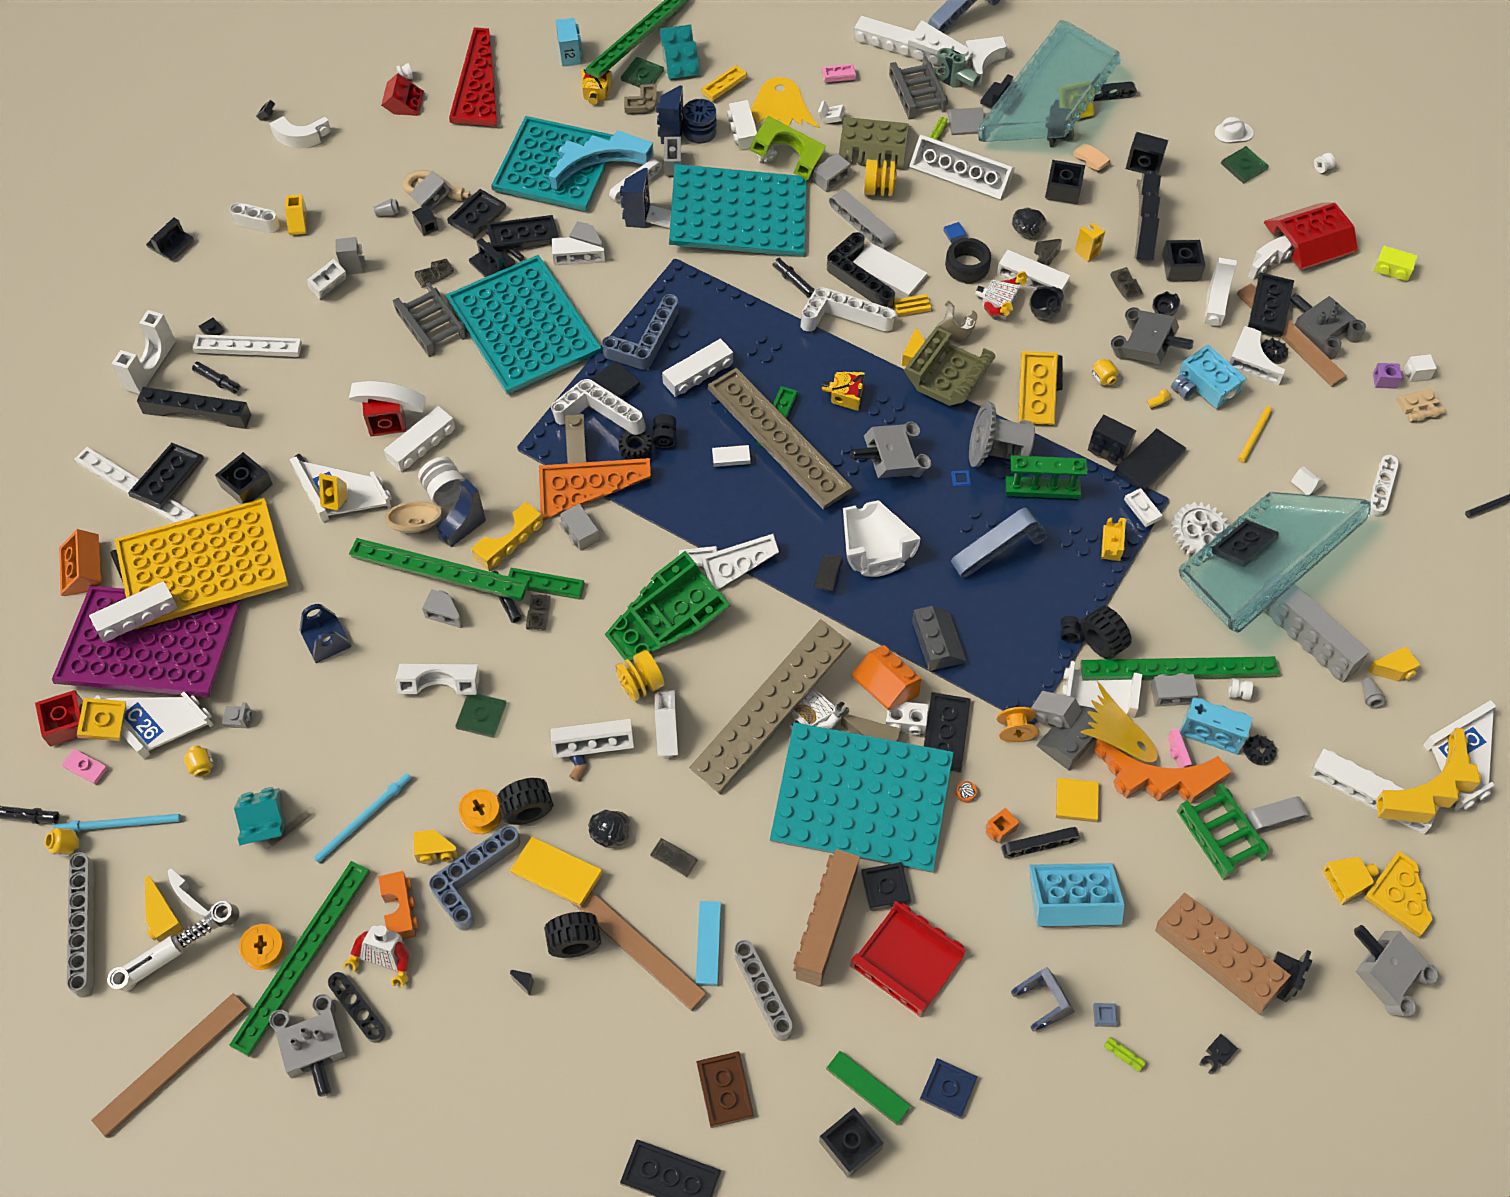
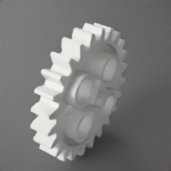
(1200, 528)

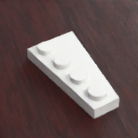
(931, 40)
(735, 561)

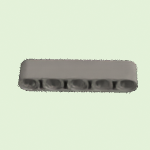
(862, 219)
(767, 999)

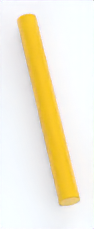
(1254, 435)

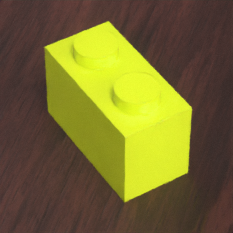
(1395, 263)

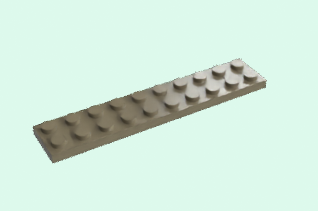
(780, 438)
(770, 706)

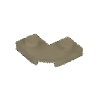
(644, 102)

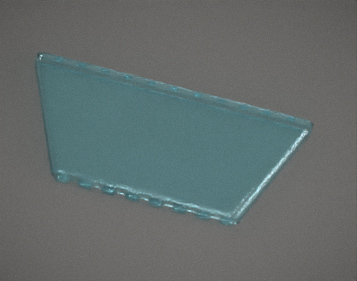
(1051, 87)
(1307, 533)

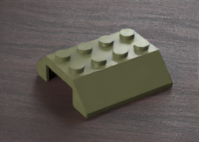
(874, 138)
(946, 370)

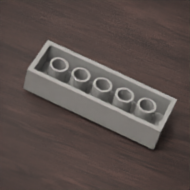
(1318, 633)

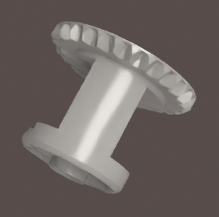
(999, 436)

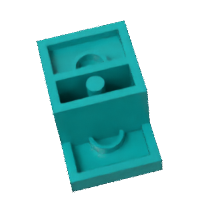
(679, 51)
(259, 816)

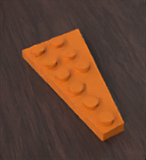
(580, 483)

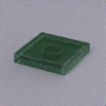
(642, 72)
(1244, 164)
(481, 715)

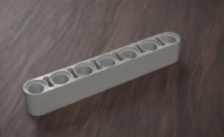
(84, 932)

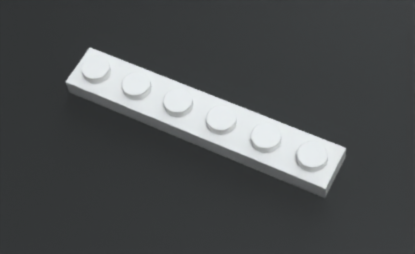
(247, 345)

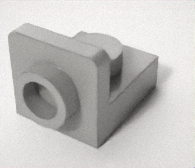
(237, 716)

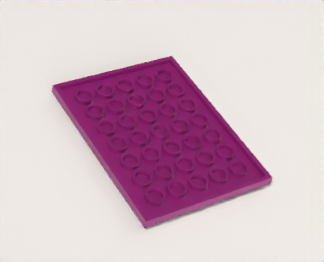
(156, 658)

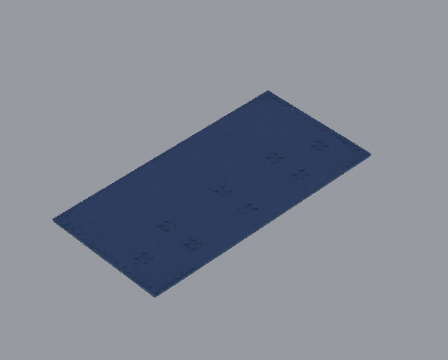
(1001, 612)

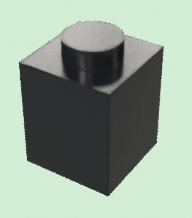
(425, 220)

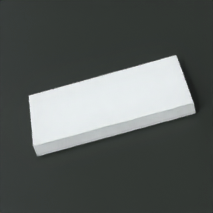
(891, 270)

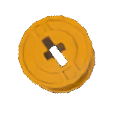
(1018, 728)
(471, 817)
(253, 940)

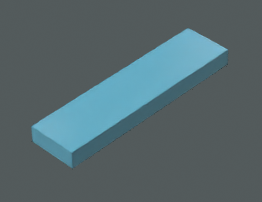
(708, 943)

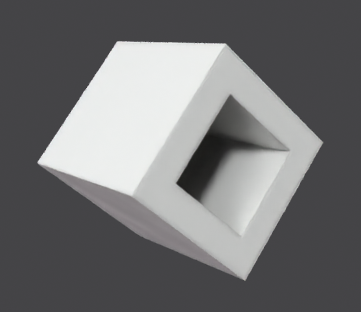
(1420, 368)

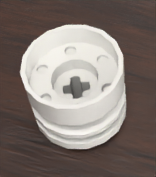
(441, 480)

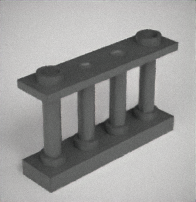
(901, 86)
(420, 332)

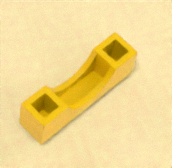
(492, 550)

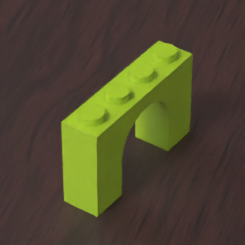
(776, 132)

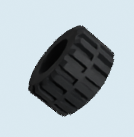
(1106, 632)
(525, 801)
(572, 934)

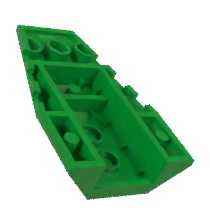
(667, 609)

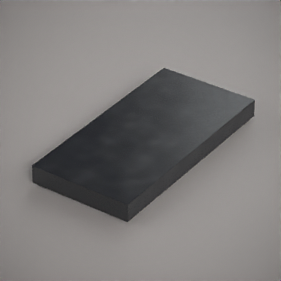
(522, 232)
(1270, 304)
(1150, 460)
(166, 475)
(948, 726)
(667, 1173)

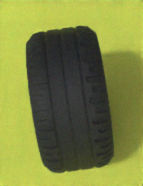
(969, 247)

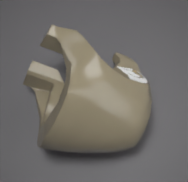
(958, 331)

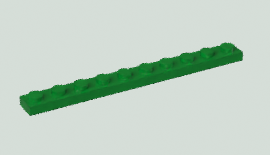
(633, 37)
(439, 569)
(1201, 667)
(299, 958)

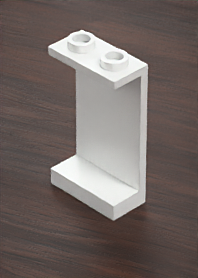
(1123, 692)

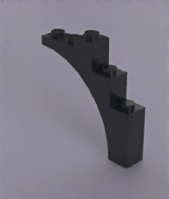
(1148, 212)

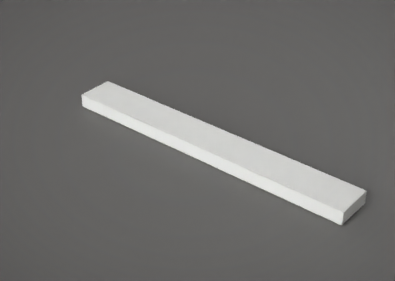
(125, 481)

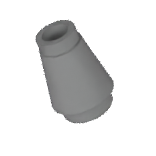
(386, 208)
(1372, 694)

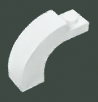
(300, 136)

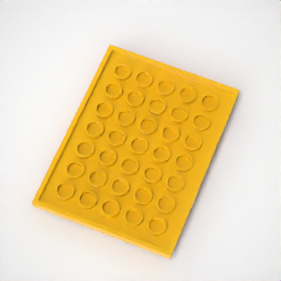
(205, 559)

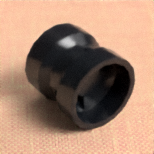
(1070, 628)

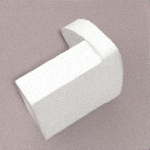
(1307, 481)

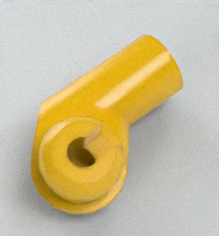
(1163, 397)

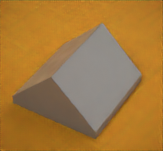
(965, 120)

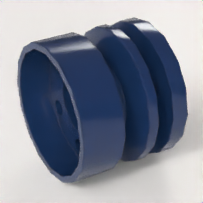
(699, 121)

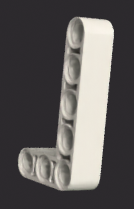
(847, 307)
(591, 394)

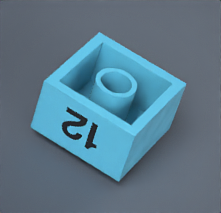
(569, 41)

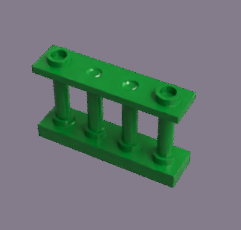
(1045, 487)
(1213, 847)

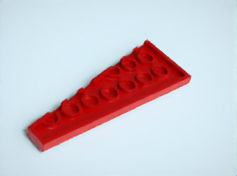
(475, 92)

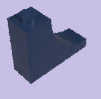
(464, 517)

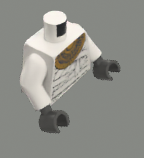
(818, 711)

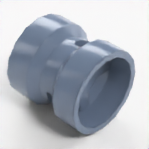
(1183, 386)

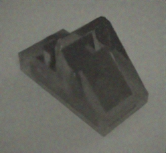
(1047, 250)

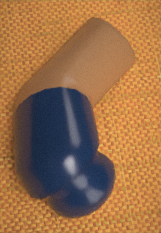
(580, 766)

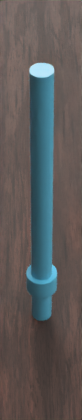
(393, 790)
(77, 826)

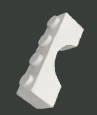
(415, 677)

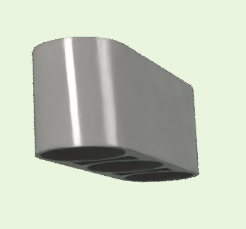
(1277, 814)

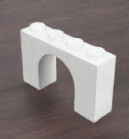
(159, 340)

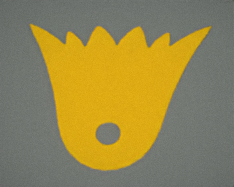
(781, 104)
(1119, 729)

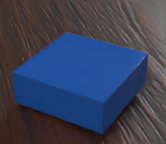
(954, 232)
(968, 483)

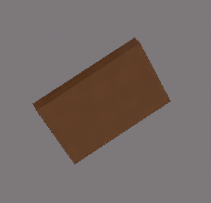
(725, 1089)

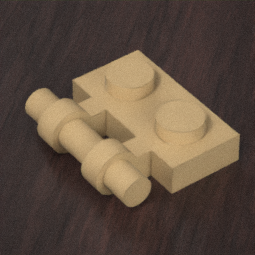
(1420, 400)

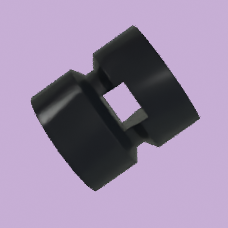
(664, 431)

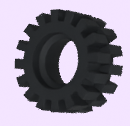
(638, 453)

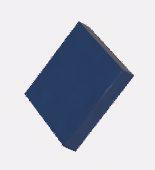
(948, 1088)

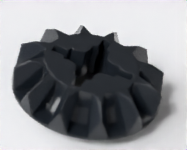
(1282, 350)
(1255, 755)

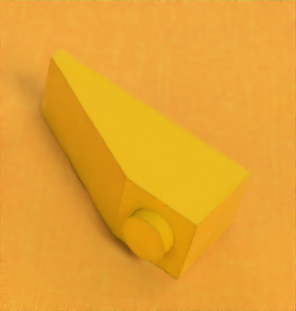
(159, 914)

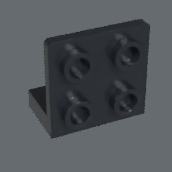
(1296, 969)

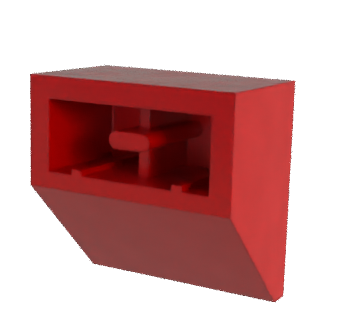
(402, 96)

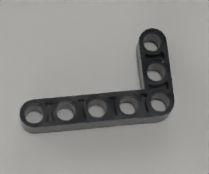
(842, 267)

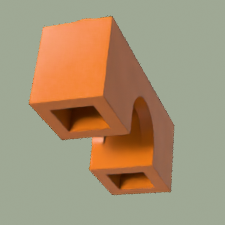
(396, 888)

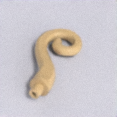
(456, 193)

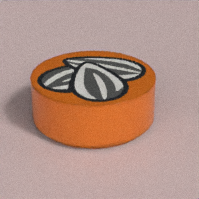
(966, 791)

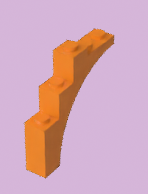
(1159, 781)

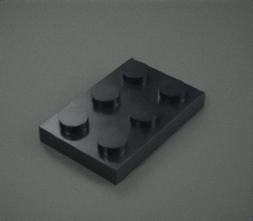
(476, 212)
(1245, 543)

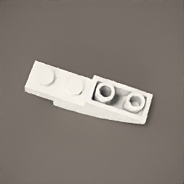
(1272, 252)

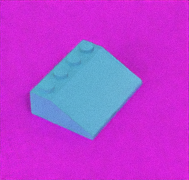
(1076, 894)

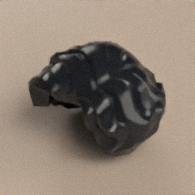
(1029, 222)
(1046, 302)
(609, 828)

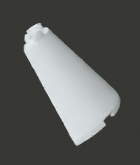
(877, 539)

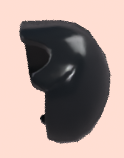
(1166, 303)

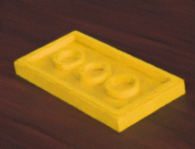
(1037, 387)
(556, 871)

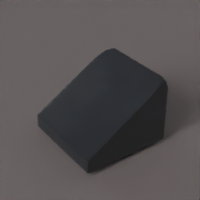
(523, 980)

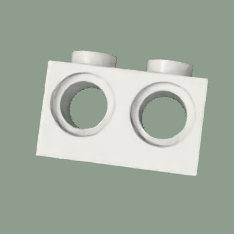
(326, 279)
(907, 712)

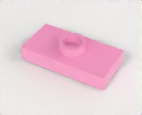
(839, 73)
(1178, 749)
(84, 766)

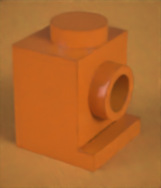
(1004, 820)

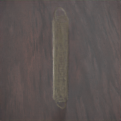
(291, 829)

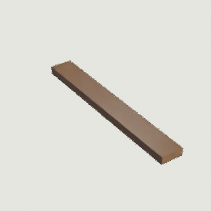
(1301, 345)
(643, 952)
(169, 1065)

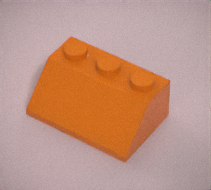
(79, 563)
(887, 678)

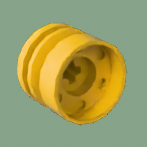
(879, 177)
(635, 677)

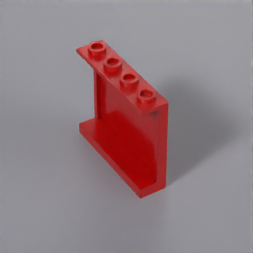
(908, 958)

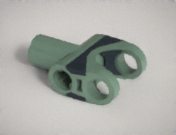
(955, 69)

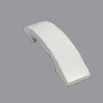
(389, 393)
(181, 887)

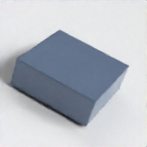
(1105, 1015)

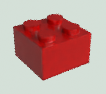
(383, 417)
(59, 717)

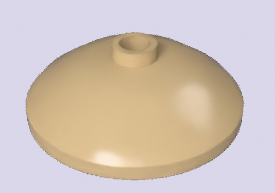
(413, 516)

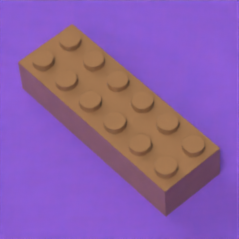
(827, 917)
(1222, 953)

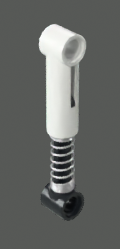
(170, 947)

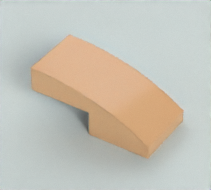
(1092, 156)

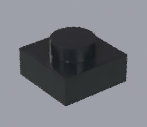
(266, 110)
(211, 327)

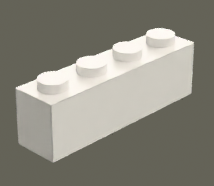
(1037, 273)
(697, 367)
(419, 439)
(133, 611)
(591, 738)

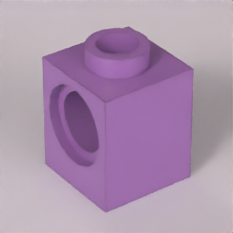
(1387, 375)

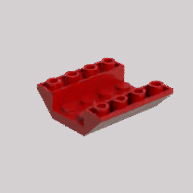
(1317, 233)

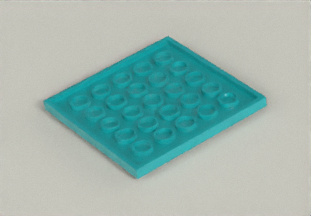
(536, 154)

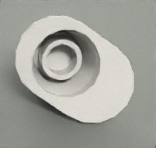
(1233, 130)

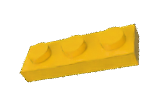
(724, 83)

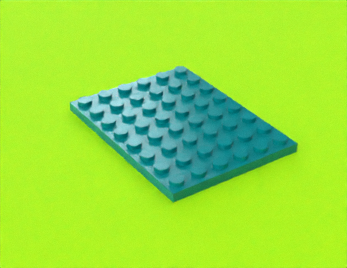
(738, 210)
(523, 324)
(862, 796)

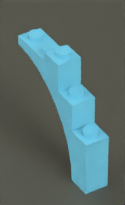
(598, 150)

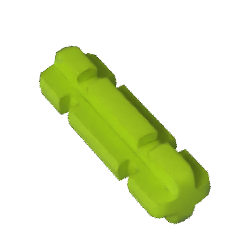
(939, 128)
(1124, 1054)

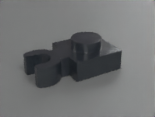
(1220, 1052)

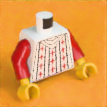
(1001, 295)
(383, 949)

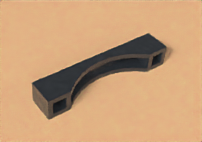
(161, 402)

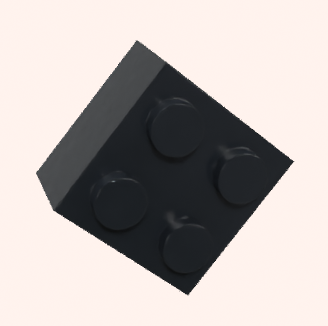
(1146, 153)
(1065, 181)
(1183, 260)
(1111, 440)
(243, 479)
(851, 1142)

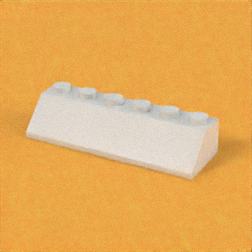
(961, 166)

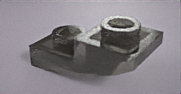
(438, 271)
(1125, 284)
(828, 572)
(538, 612)
(674, 857)

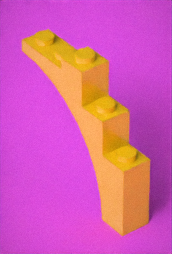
(1421, 802)

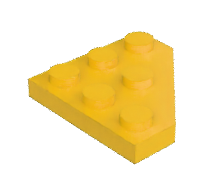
(1401, 894)

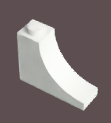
(985, 52)
(1218, 292)
(1250, 358)
(666, 723)

